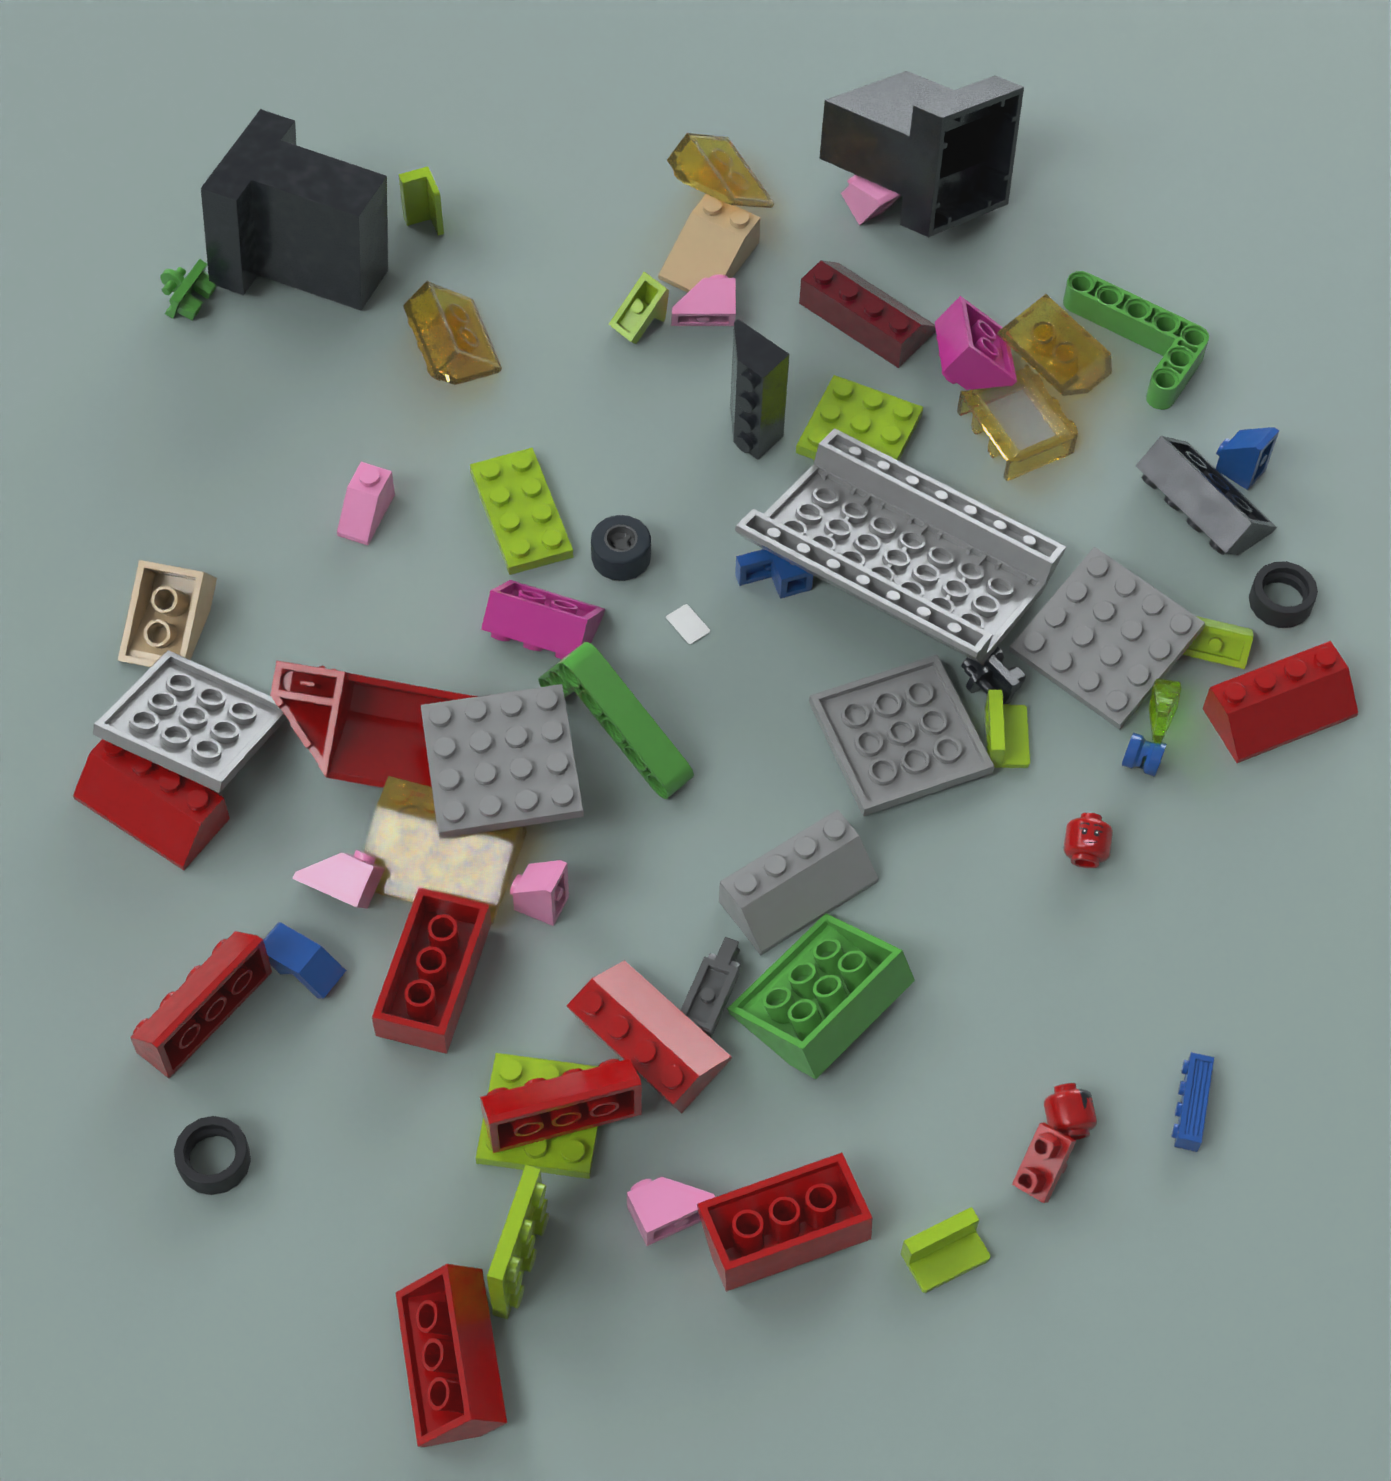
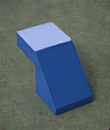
(763, 564)
(305, 959)

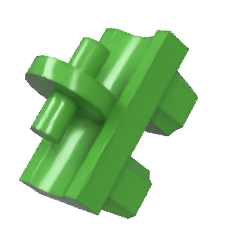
(182, 300)

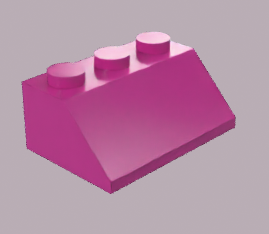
(972, 349)
(540, 618)

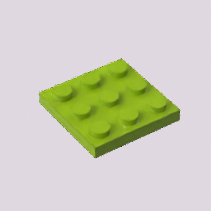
(863, 414)
(560, 1155)
(515, 1247)

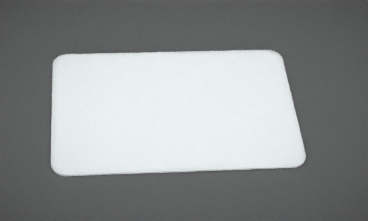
(688, 624)

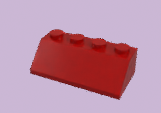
(1282, 701)
(151, 803)
(202, 1002)
(650, 1032)
(562, 1104)
(785, 1221)
(450, 1356)

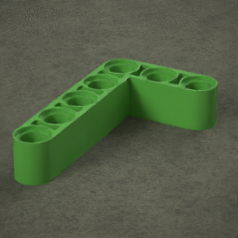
(1145, 323)
(622, 717)

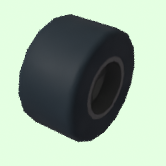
(621, 547)

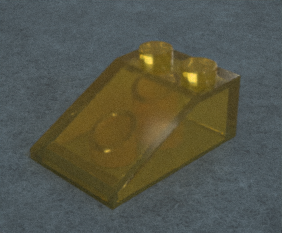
(718, 170)

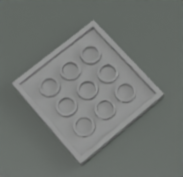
(1107, 637)
(191, 721)
(900, 735)
(501, 761)

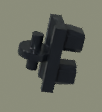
(993, 676)

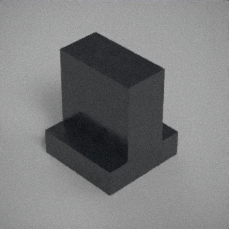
(929, 143)
(294, 217)

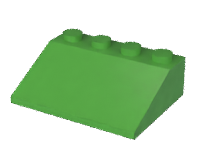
(823, 994)

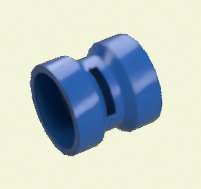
(1143, 754)

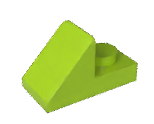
(643, 304)

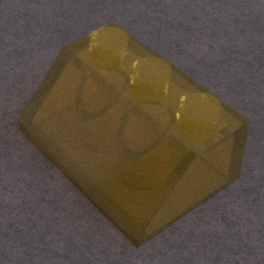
(450, 335)
(1058, 347)

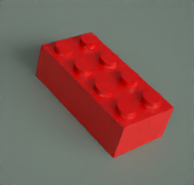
(432, 970)

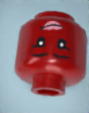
(1088, 840)

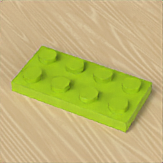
(521, 511)

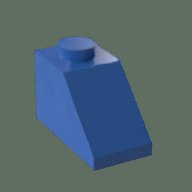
(1246, 455)

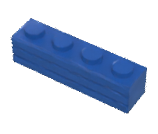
(1194, 1101)

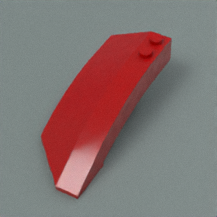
(358, 723)

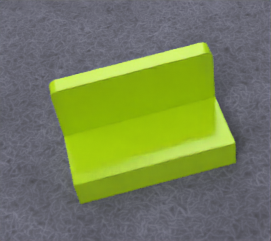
(421, 198)
(1222, 643)
(1006, 732)
(945, 1251)

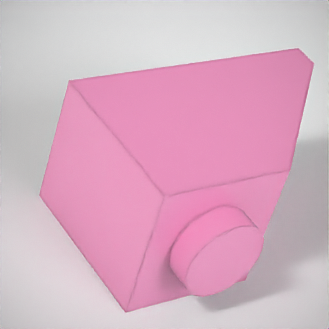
(867, 198)
(707, 303)
(365, 503)
(344, 877)
(541, 890)
(664, 1207)

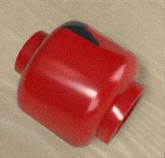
(1070, 1111)

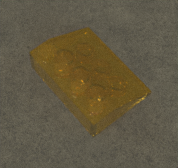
(413, 856)

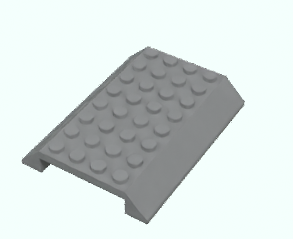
(907, 546)

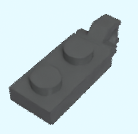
(713, 987)

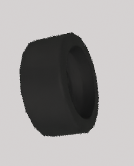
(1289, 574)
(197, 1132)

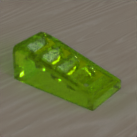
(1163, 707)

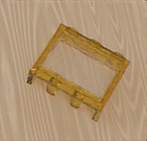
(1020, 423)

